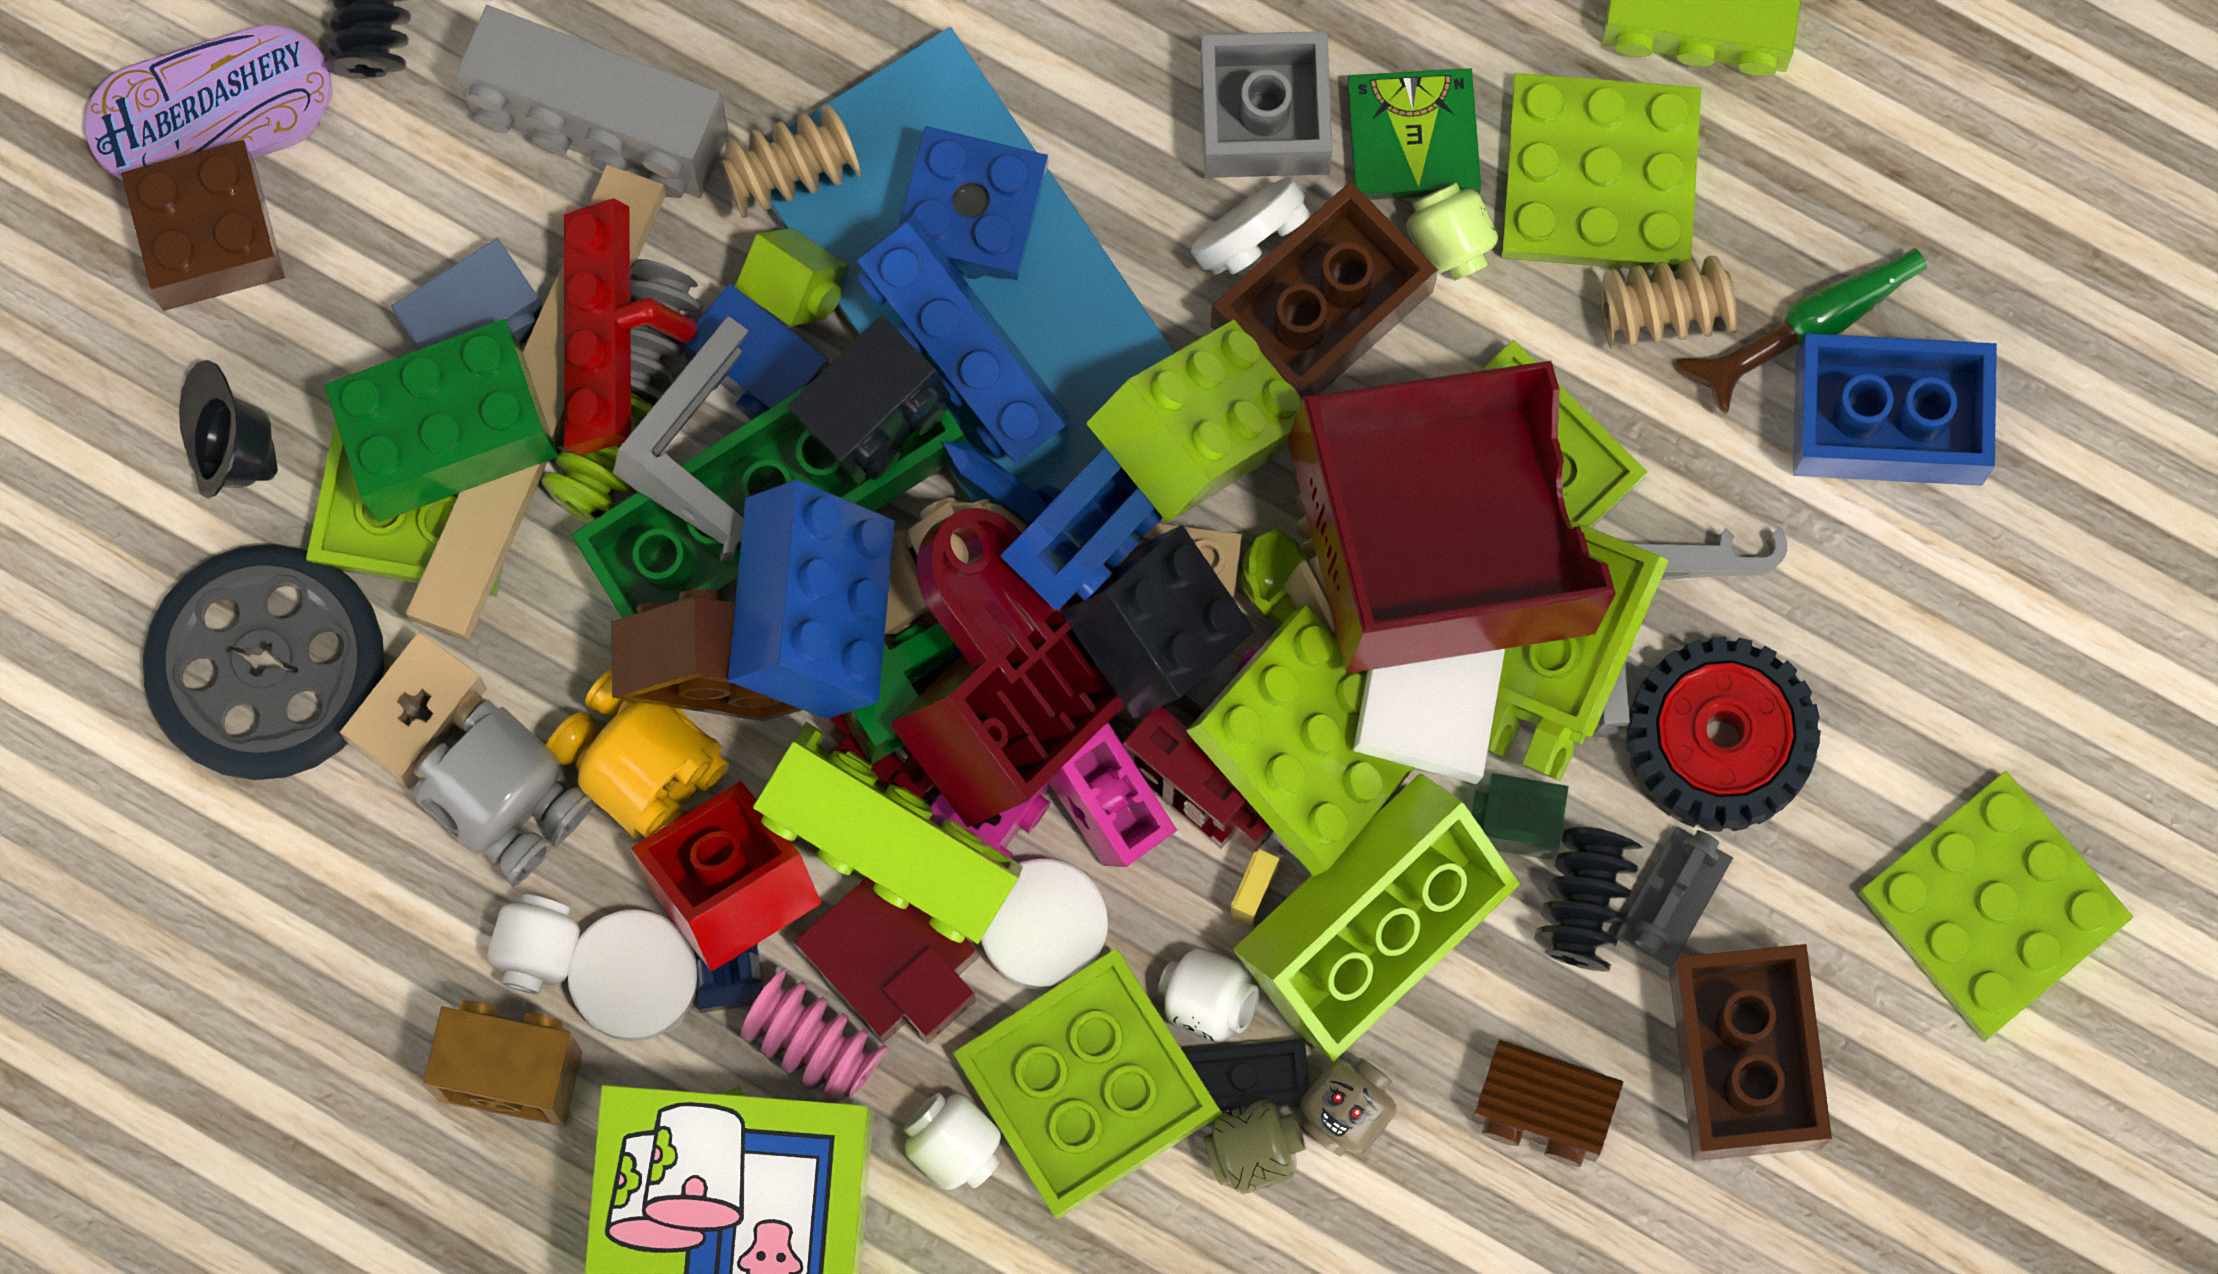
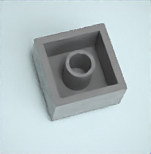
(1266, 104)

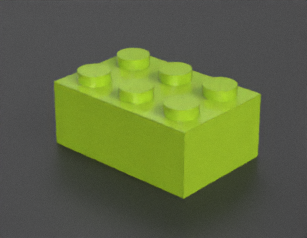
(1198, 420)

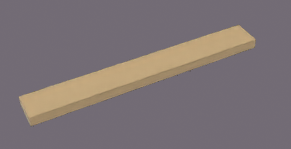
(491, 513)

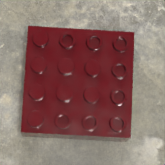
(1445, 517)

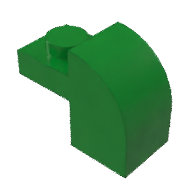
(914, 656)

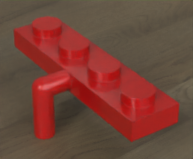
(599, 326)

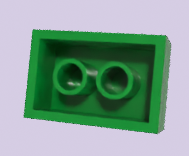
(440, 420)

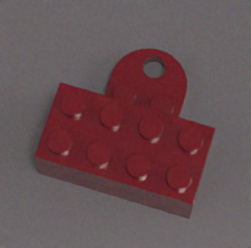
(1018, 693)

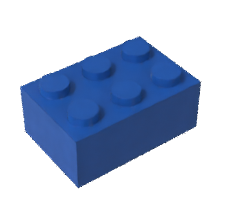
(1895, 409)
(811, 600)

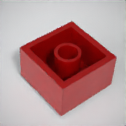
(725, 876)

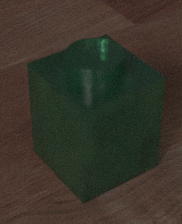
(1521, 815)

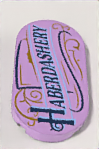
(244, 86)

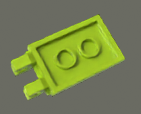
(1569, 681)

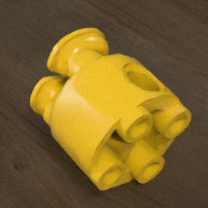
(641, 761)

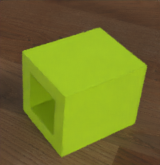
(792, 277)

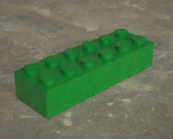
(654, 555)

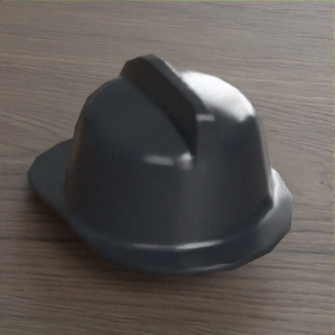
(223, 434)

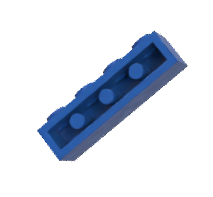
(963, 339)

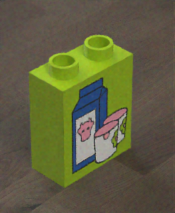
(727, 1184)

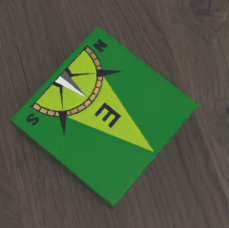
(1413, 132)

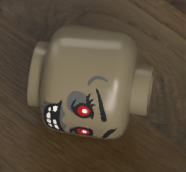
(1347, 1106)

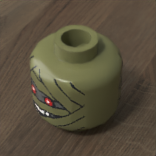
(1254, 1146)

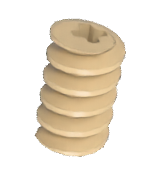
(789, 159)
(1667, 300)

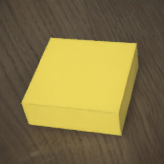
(1254, 887)

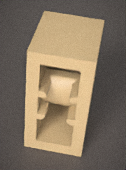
(418, 678)

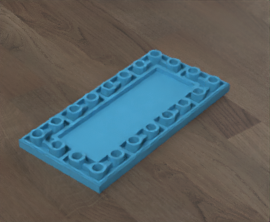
(1070, 301)

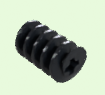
(365, 38)
(1585, 896)

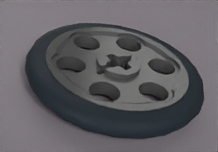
(248, 578)

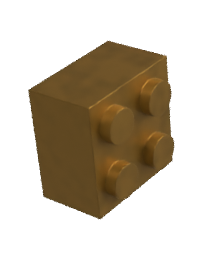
(503, 1063)

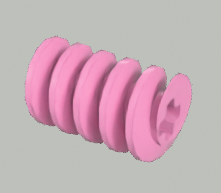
(810, 1040)

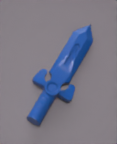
(1000, 482)

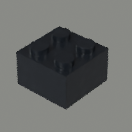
(871, 402)
(1158, 622)

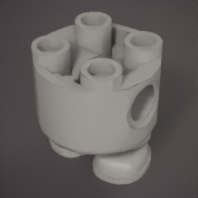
(494, 786)

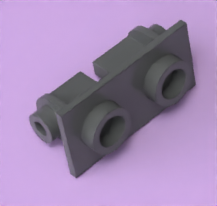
(1674, 895)

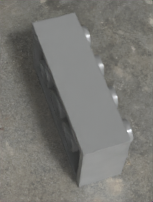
(592, 102)

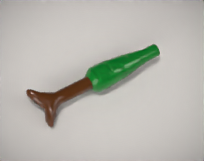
(1820, 312)

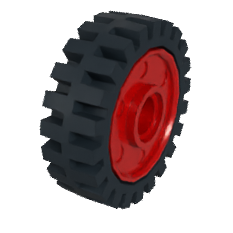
(1734, 686)

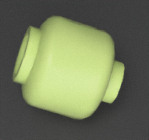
(1452, 230)

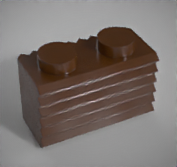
(1546, 1103)

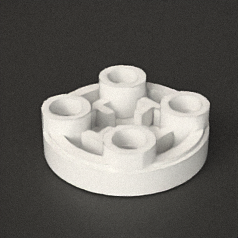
(1234, 237)
(1047, 926)
(633, 975)

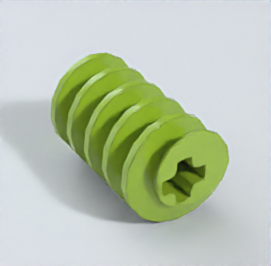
(590, 476)

